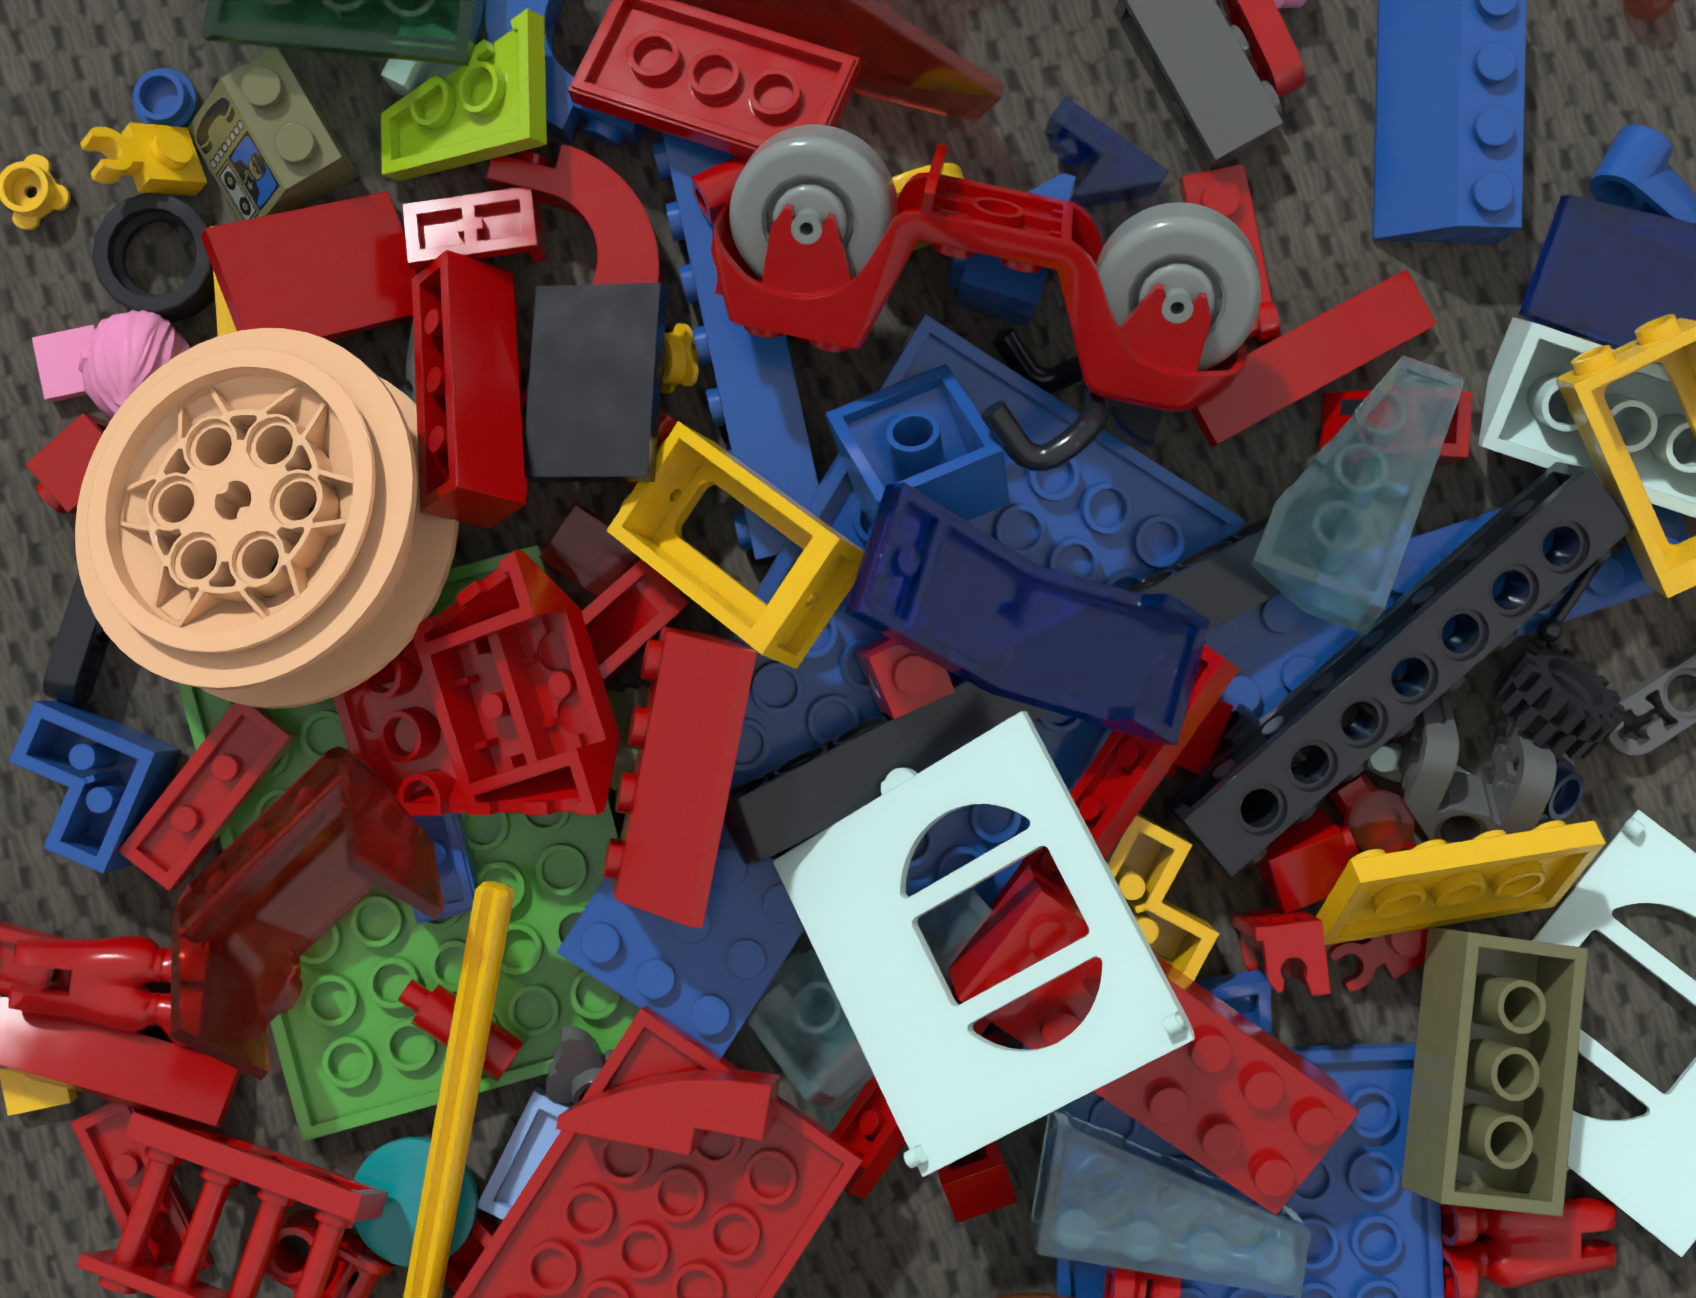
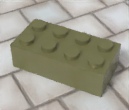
(1494, 1072)

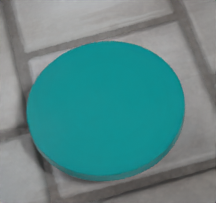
(401, 1170)

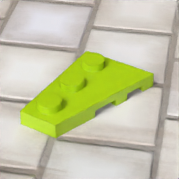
(474, 111)

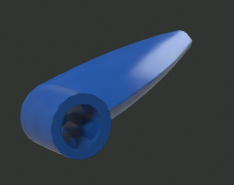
(1639, 176)

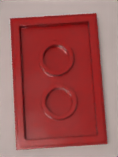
(316, 268)

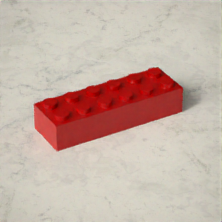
(1223, 1099)

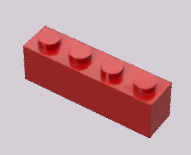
(468, 391)

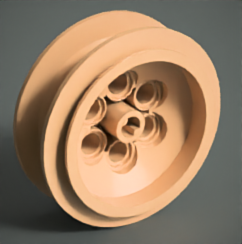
(203, 479)

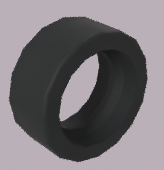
(116, 235)

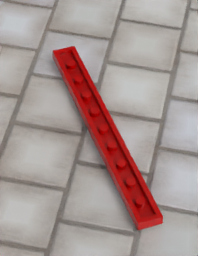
(1108, 800)

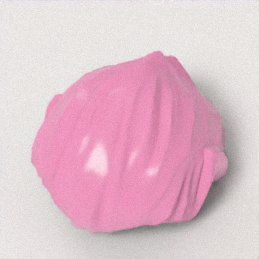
(124, 355)

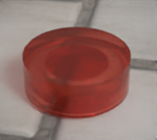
(1379, 820)

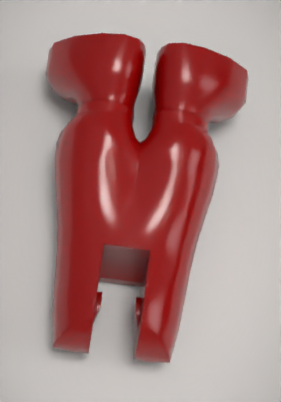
(101, 981)
(1522, 1245)

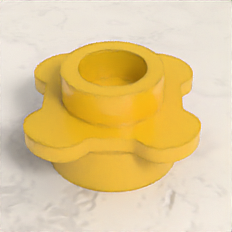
(21, 176)
(679, 359)

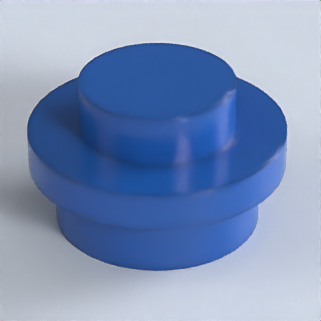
(165, 98)

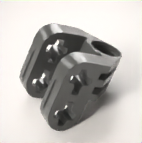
(1460, 804)

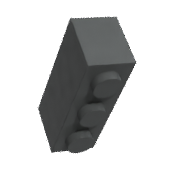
(1202, 76)

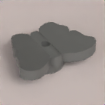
(574, 1065)

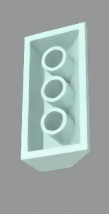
(1532, 422)

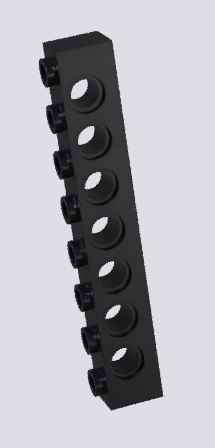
(1585, 534)

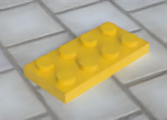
(1457, 880)

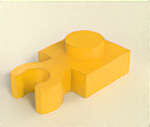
(155, 155)

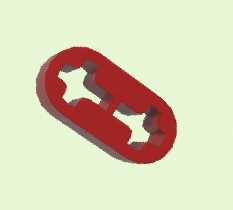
(1271, 46)

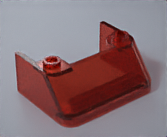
(279, 892)

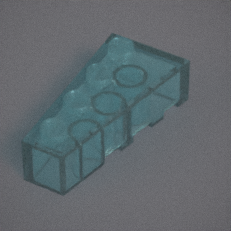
(1155, 1215)

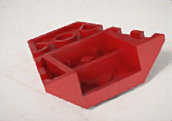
(491, 705)

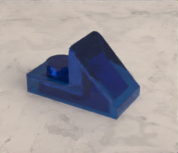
(1118, 166)

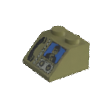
(269, 139)

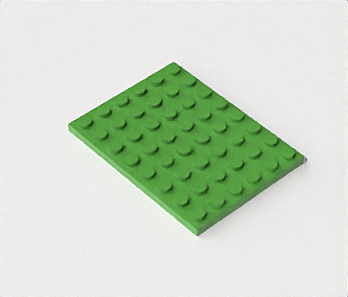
(348, 1037)

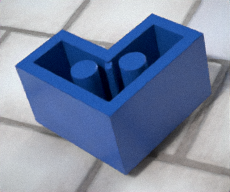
(110, 777)

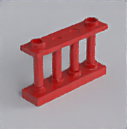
(226, 1162)

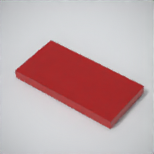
(709, 76)

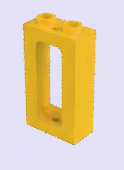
(1664, 341)
(808, 596)

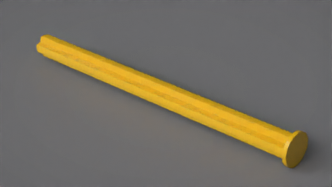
(459, 1089)

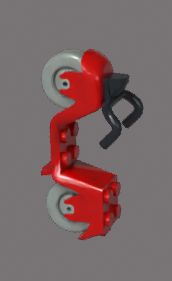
(1152, 312)

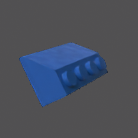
(1449, 120)

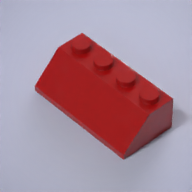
(680, 773)

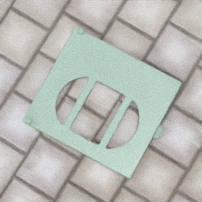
(934, 1070)
(1649, 1159)

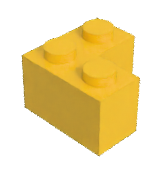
(1144, 869)

